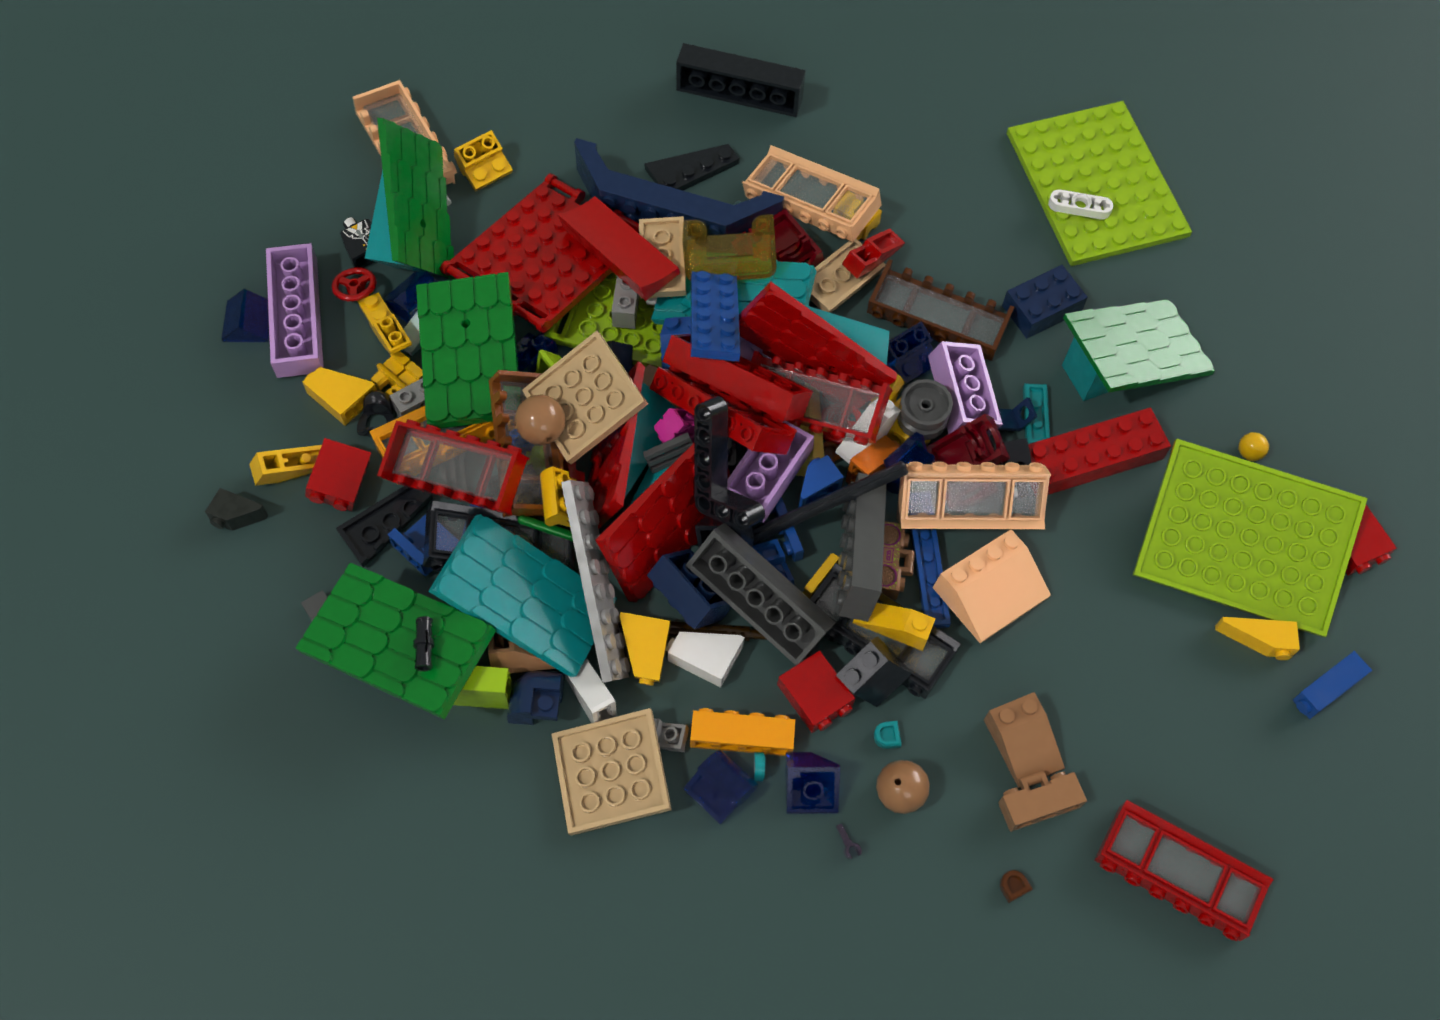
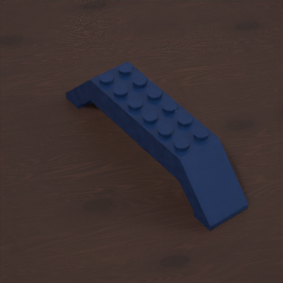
(649, 200)

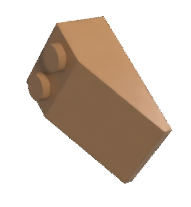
(1024, 737)

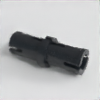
(423, 644)

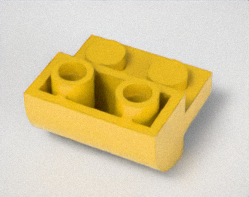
(482, 161)
(552, 496)

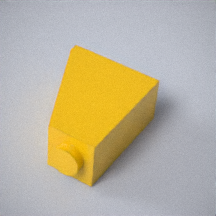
(338, 392)
(646, 645)

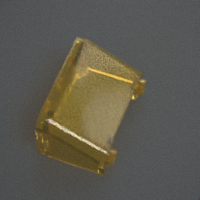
(736, 254)

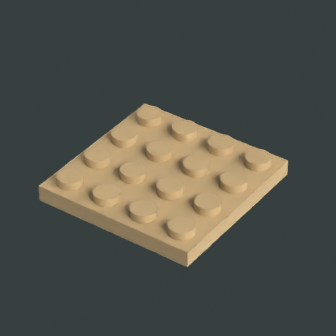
(593, 393)
(611, 772)

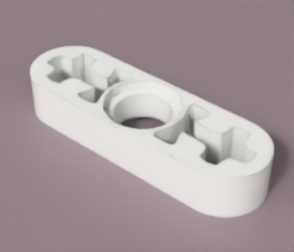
(1073, 209)

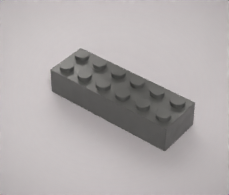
(862, 553)
(760, 593)

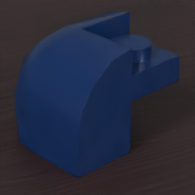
(536, 697)

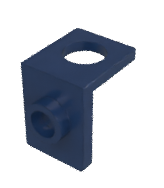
(1012, 418)

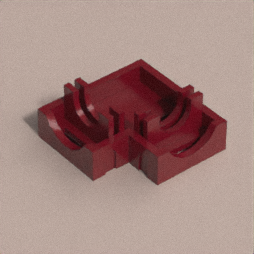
(793, 242)
(971, 444)

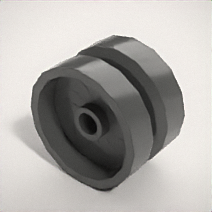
(925, 408)

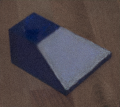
(811, 784)

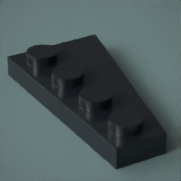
(692, 168)
(369, 530)

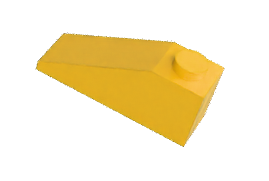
(283, 464)
(899, 624)
(1266, 637)

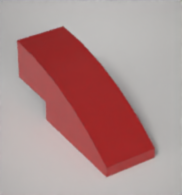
(872, 253)

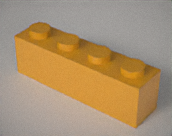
(742, 732)

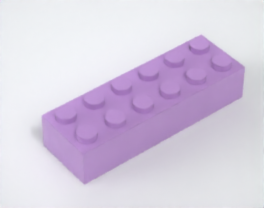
(294, 310)

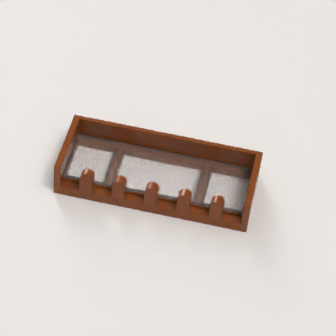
(505, 398)

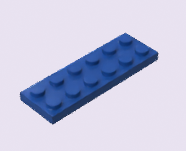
(714, 316)

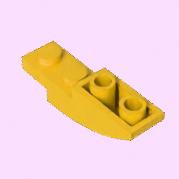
(384, 324)

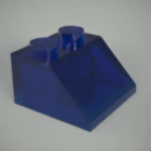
(404, 297)

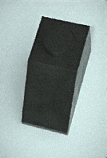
(234, 511)

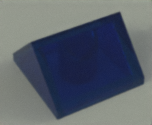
(246, 318)

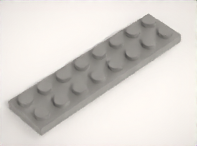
(595, 581)

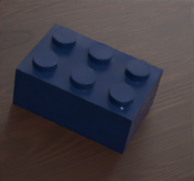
(1044, 301)
(687, 591)

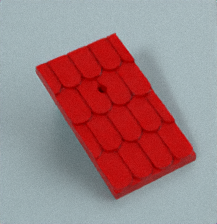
(815, 337)
(620, 456)
(654, 524)

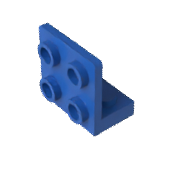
(411, 544)

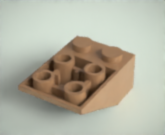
(509, 655)

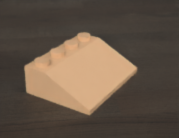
(993, 586)

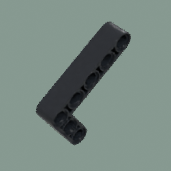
(711, 469)

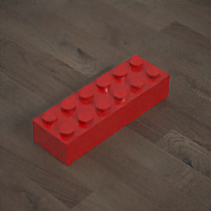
(742, 380)
(1101, 449)

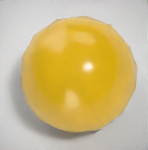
(1253, 446)

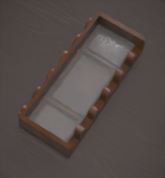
(944, 314)

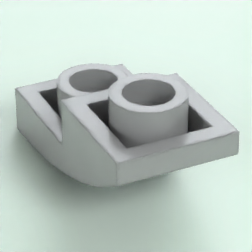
(671, 736)

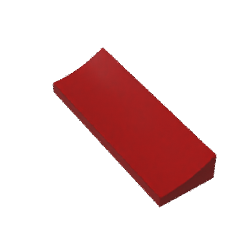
(619, 247)

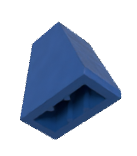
(1331, 685)

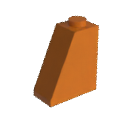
(871, 458)

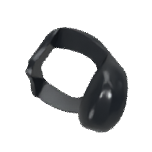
(374, 403)

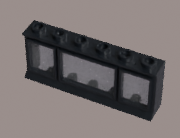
(449, 521)
(925, 665)

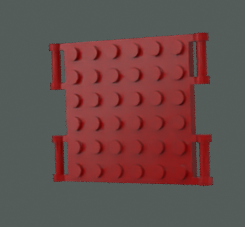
(543, 260)

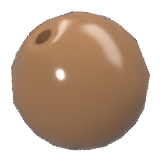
(540, 419)
(903, 786)

